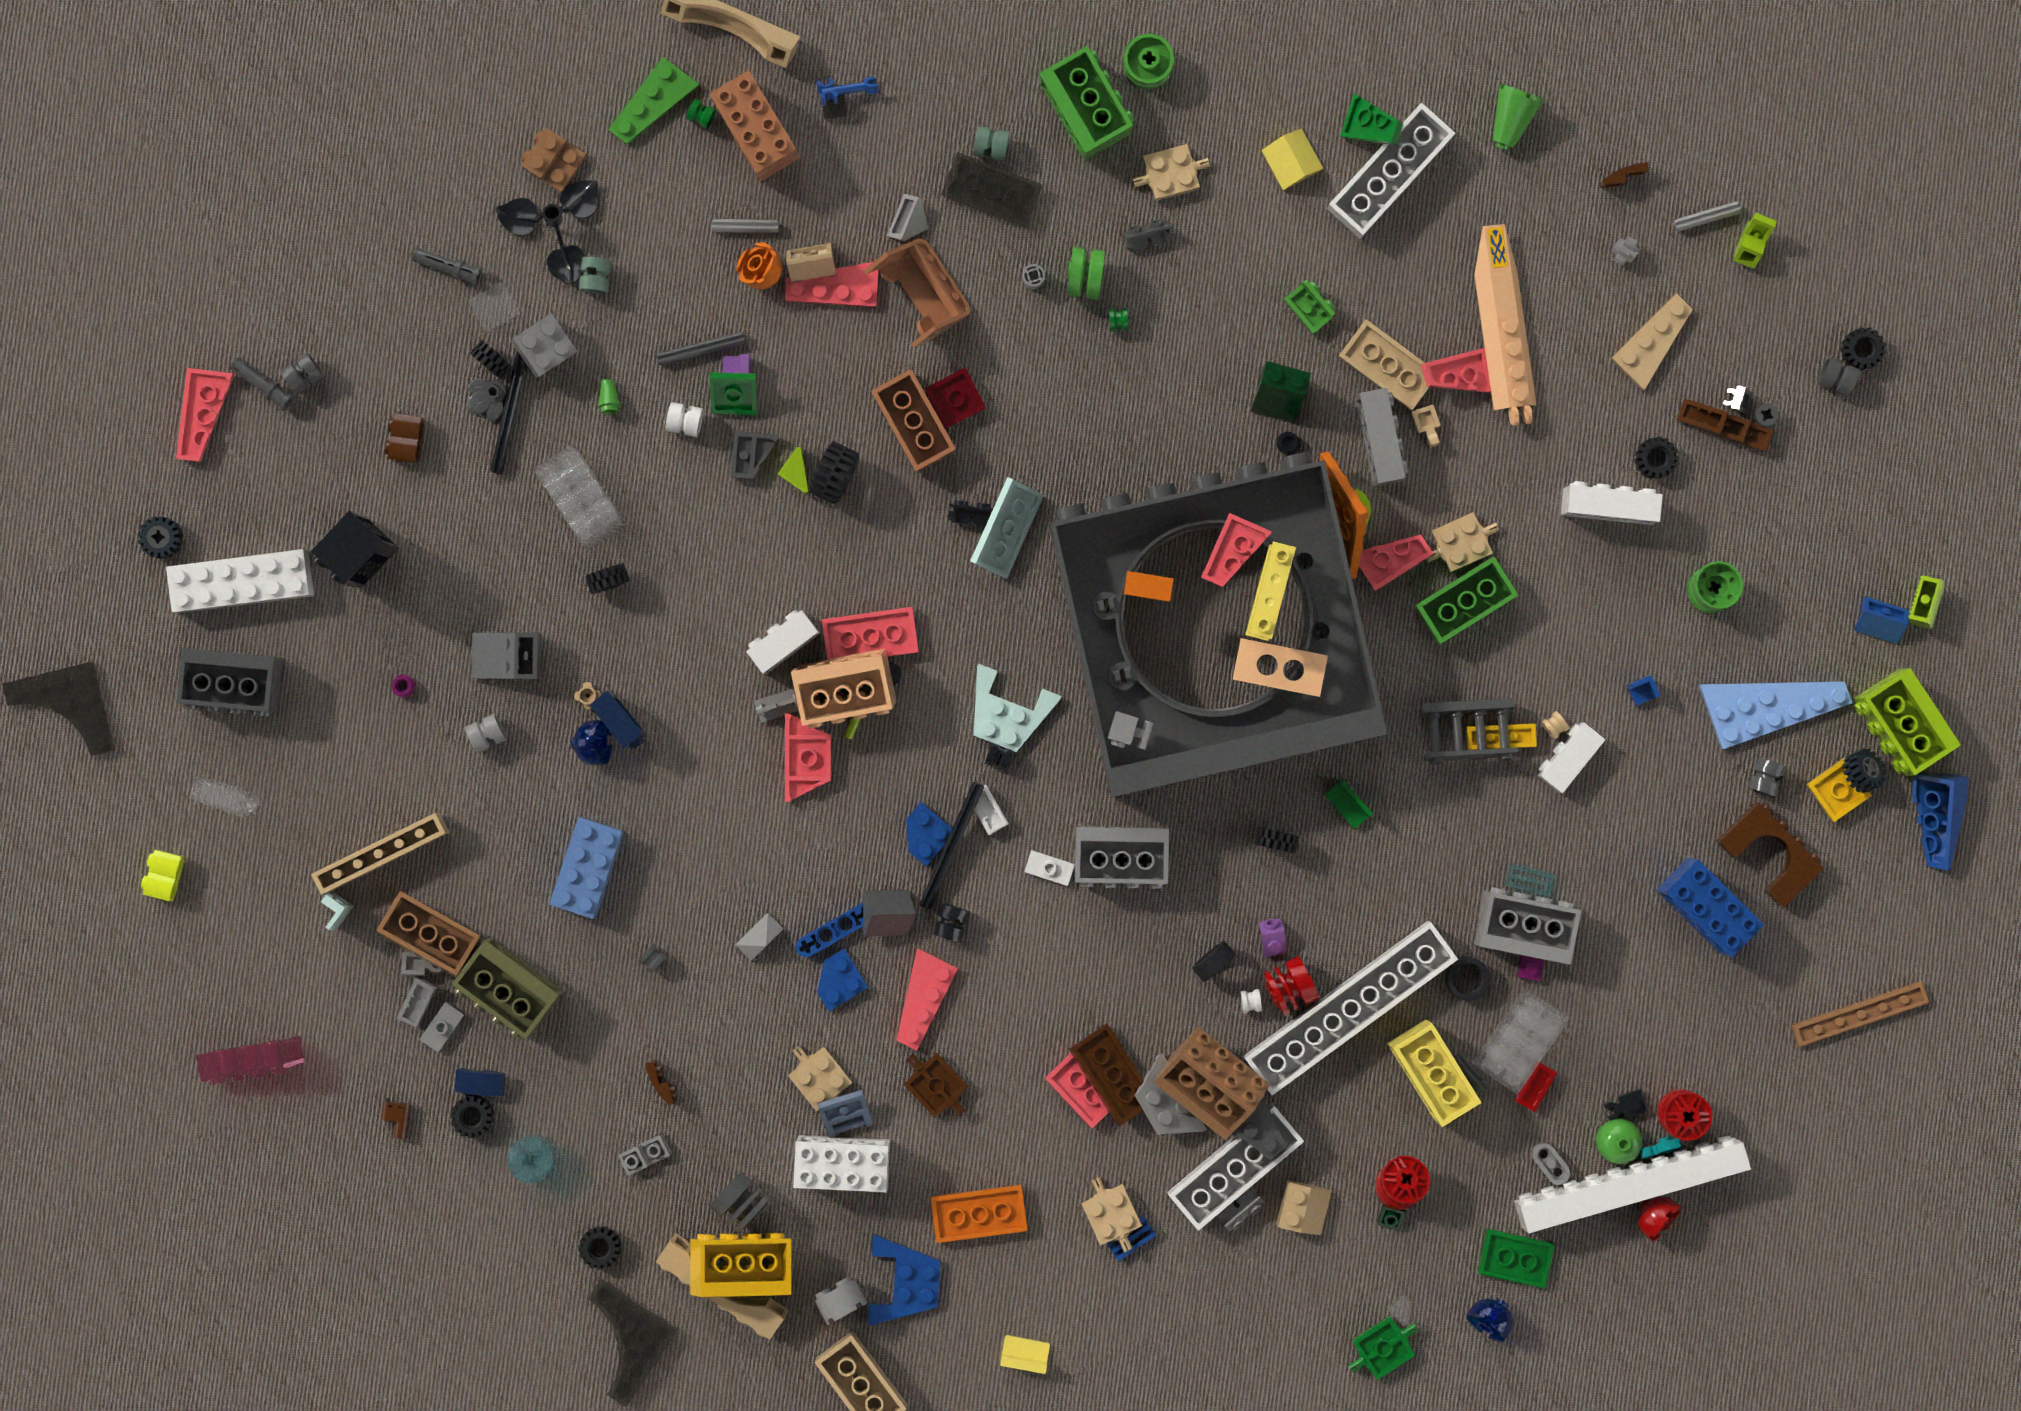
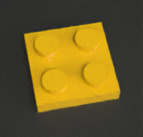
(1835, 792)

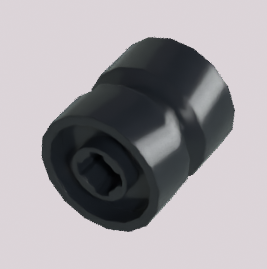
(948, 930)

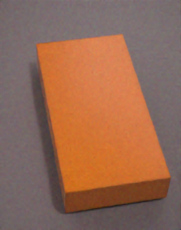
(1148, 586)

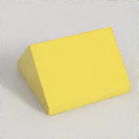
(1292, 159)

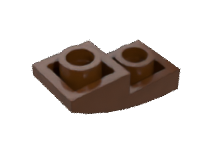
(665, 1089)

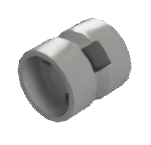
(485, 733)

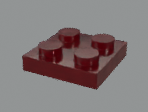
(955, 398)

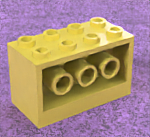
(1434, 1073)

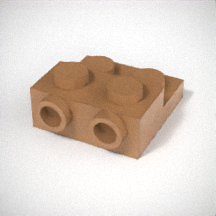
(553, 159)

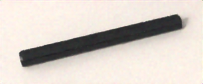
(508, 415)
(951, 845)

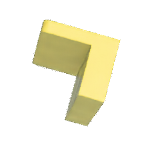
(1025, 1354)

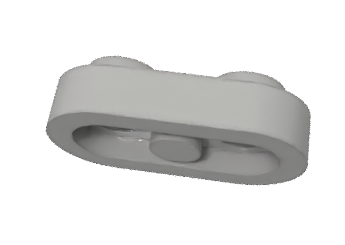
(1550, 1163)

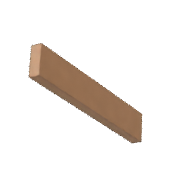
(1860, 1014)

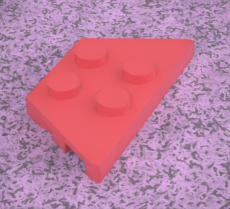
(805, 757)

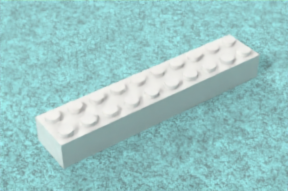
(1351, 1007)
(1631, 1184)

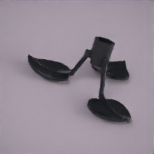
(520, 213)

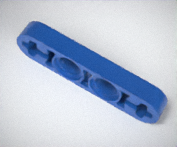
(836, 930)

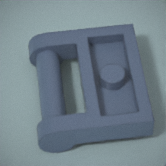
(842, 1109)

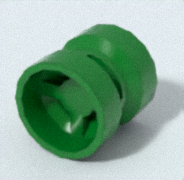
(701, 114)

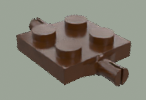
(935, 1085)

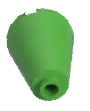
(1513, 115)

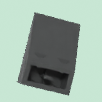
(506, 656)

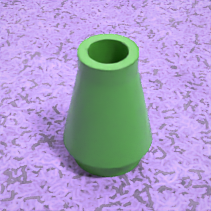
(608, 398)

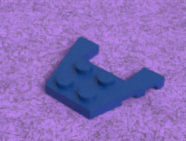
(914, 1281)

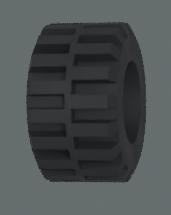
(834, 472)

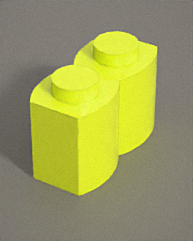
(162, 875)

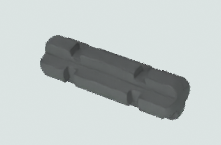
(1471, 1072)

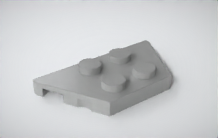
(1161, 1109)

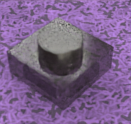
(834, 111)

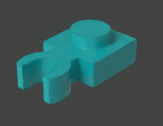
(1664, 1146)

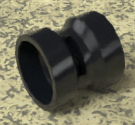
(993, 756)

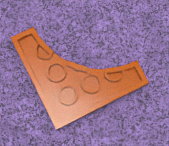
(1350, 512)

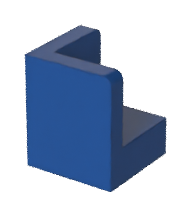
(1643, 690)

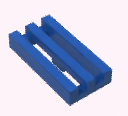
(1114, 1249)

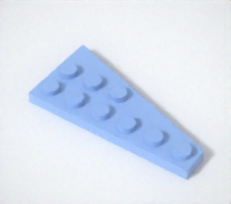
(1756, 709)

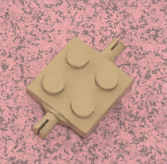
(1171, 172)
(1462, 542)
(818, 1077)
(1111, 1214)

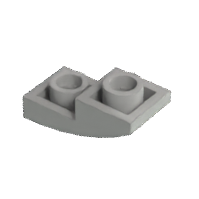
(645, 1154)

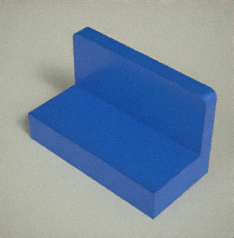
(1882, 620)

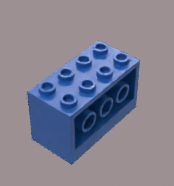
(1710, 907)

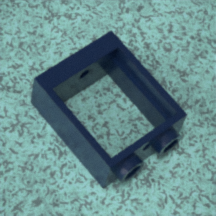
(618, 720)

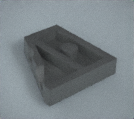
(750, 453)

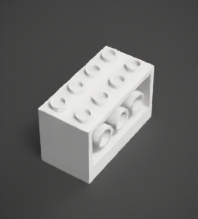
(841, 1163)

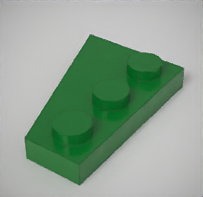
(1370, 124)

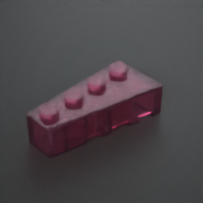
(249, 1059)

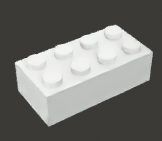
(1611, 504)

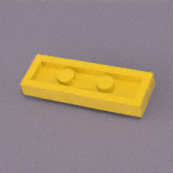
(1519, 736)

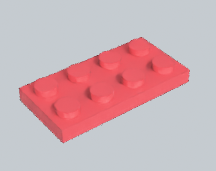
(871, 632)

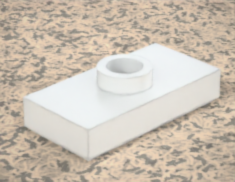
(989, 812)
(1049, 868)

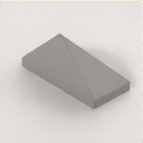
(909, 219)
(759, 936)

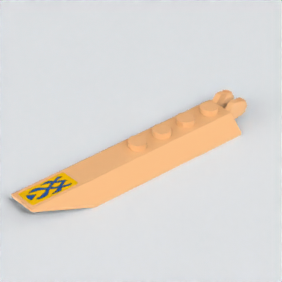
(1503, 325)

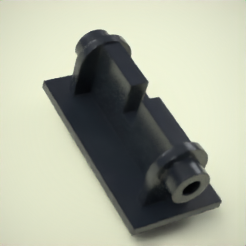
(963, 511)

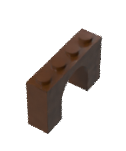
(1799, 866)

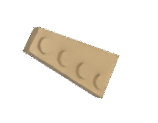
(1647, 348)

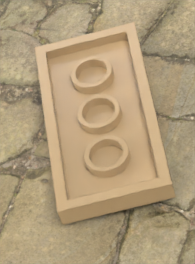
(1386, 364)

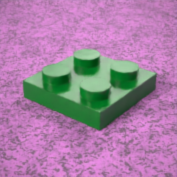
(733, 393)

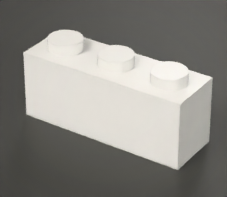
(1570, 757)

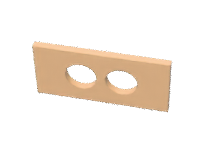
(1313, 664)

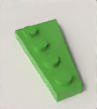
(656, 96)

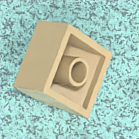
(1303, 1208)

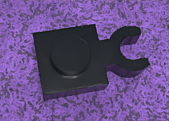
(1629, 1104)

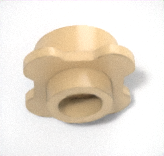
(581, 695)

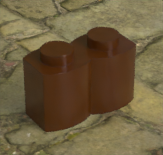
(405, 438)

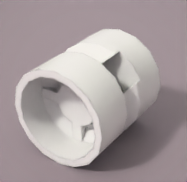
(684, 419)

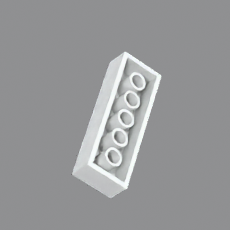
(1390, 171)
(240, 581)
(1228, 1174)

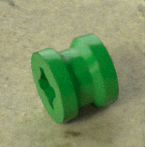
(1118, 319)

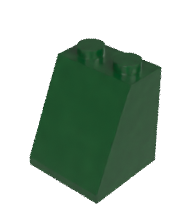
(1280, 391)

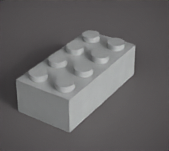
(1380, 437)

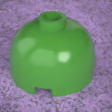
(1619, 1141)

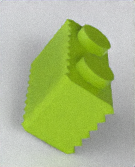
(1926, 602)

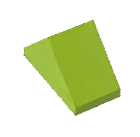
(795, 471)

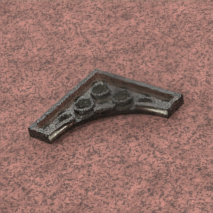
(74, 695)
(639, 1338)

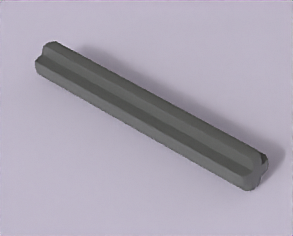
(701, 348)

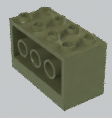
(518, 977)

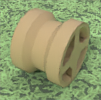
(1555, 725)

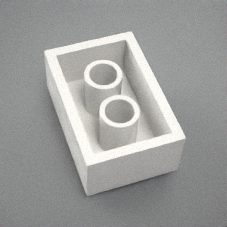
(782, 641)

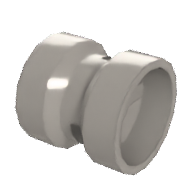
(1033, 280)

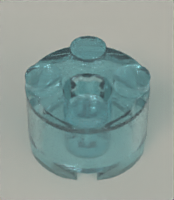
(534, 1145)

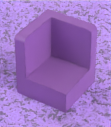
(737, 364)

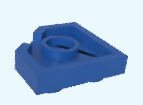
(926, 833)
(839, 980)

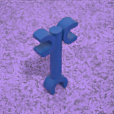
(829, 92)

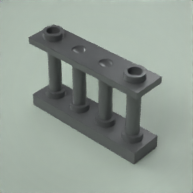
(1478, 709)

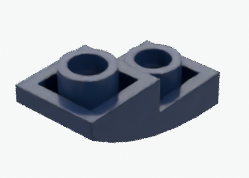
(479, 1082)

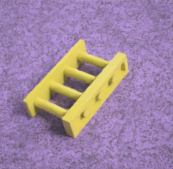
(1270, 591)

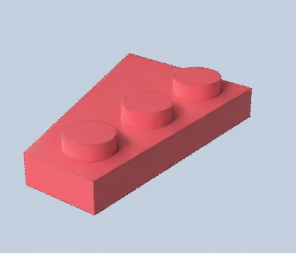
(1459, 372)
(1234, 546)
(1391, 560)
(1077, 1091)

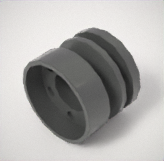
(739, 1202)

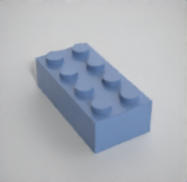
(587, 867)

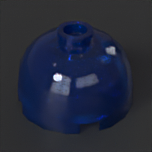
(592, 743)
(1491, 1317)

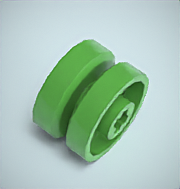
(1152, 48)
(1085, 273)

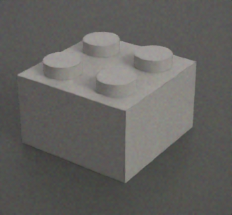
(543, 345)

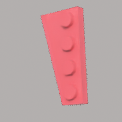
(846, 287)
(201, 406)
(925, 993)

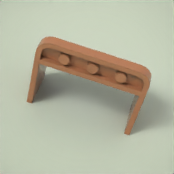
(927, 286)

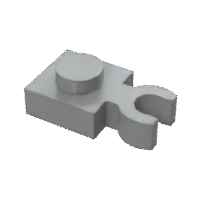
(415, 966)

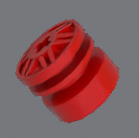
(1291, 986)
(1671, 1116)
(1395, 1193)

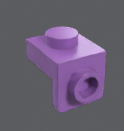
(1273, 937)

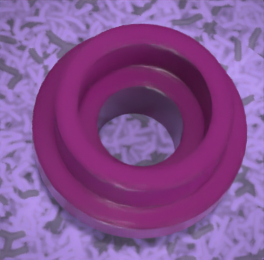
(396, 685)

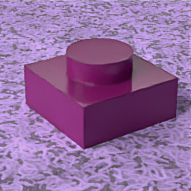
(1530, 968)

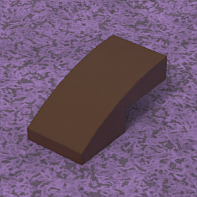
(1619, 177)

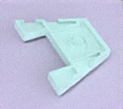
(1005, 721)

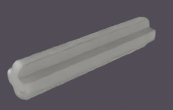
(1707, 216)
(745, 226)

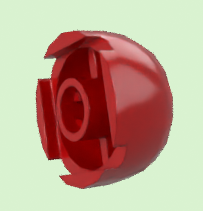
(1657, 1216)

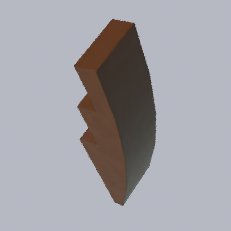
(1725, 425)

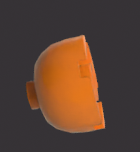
(760, 267)

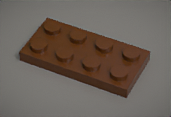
(1109, 1072)

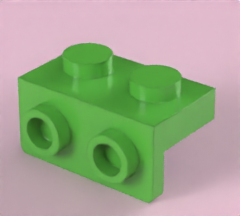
(1310, 306)

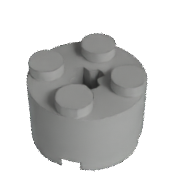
(840, 1301)

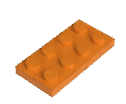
(979, 1213)

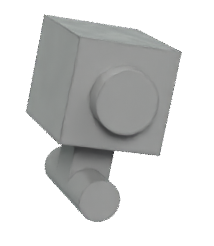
(1124, 728)

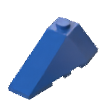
(1940, 808)

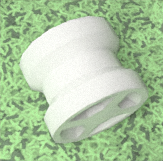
(1251, 1001)

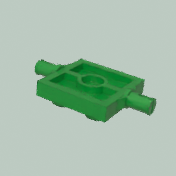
(1383, 1347)

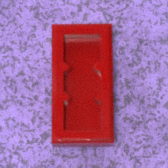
(1536, 1087)

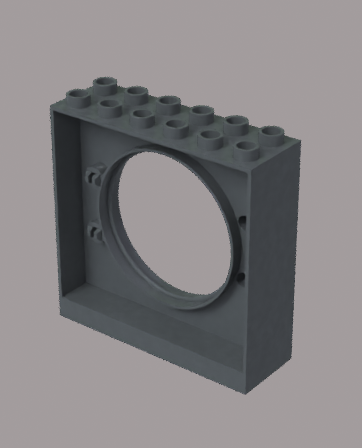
(1192, 741)

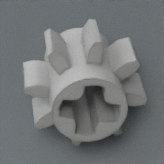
(1625, 250)

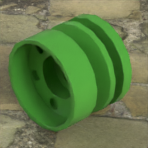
(1724, 578)

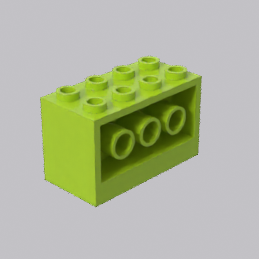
(1920, 719)

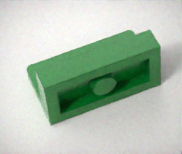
(1348, 803)

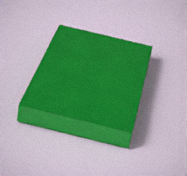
(1516, 1258)

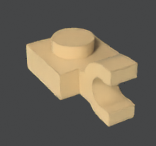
(1427, 421)

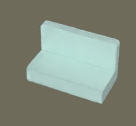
(339, 906)

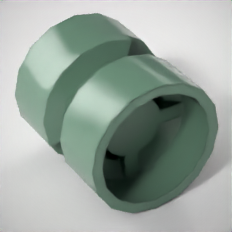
(991, 143)
(591, 282)

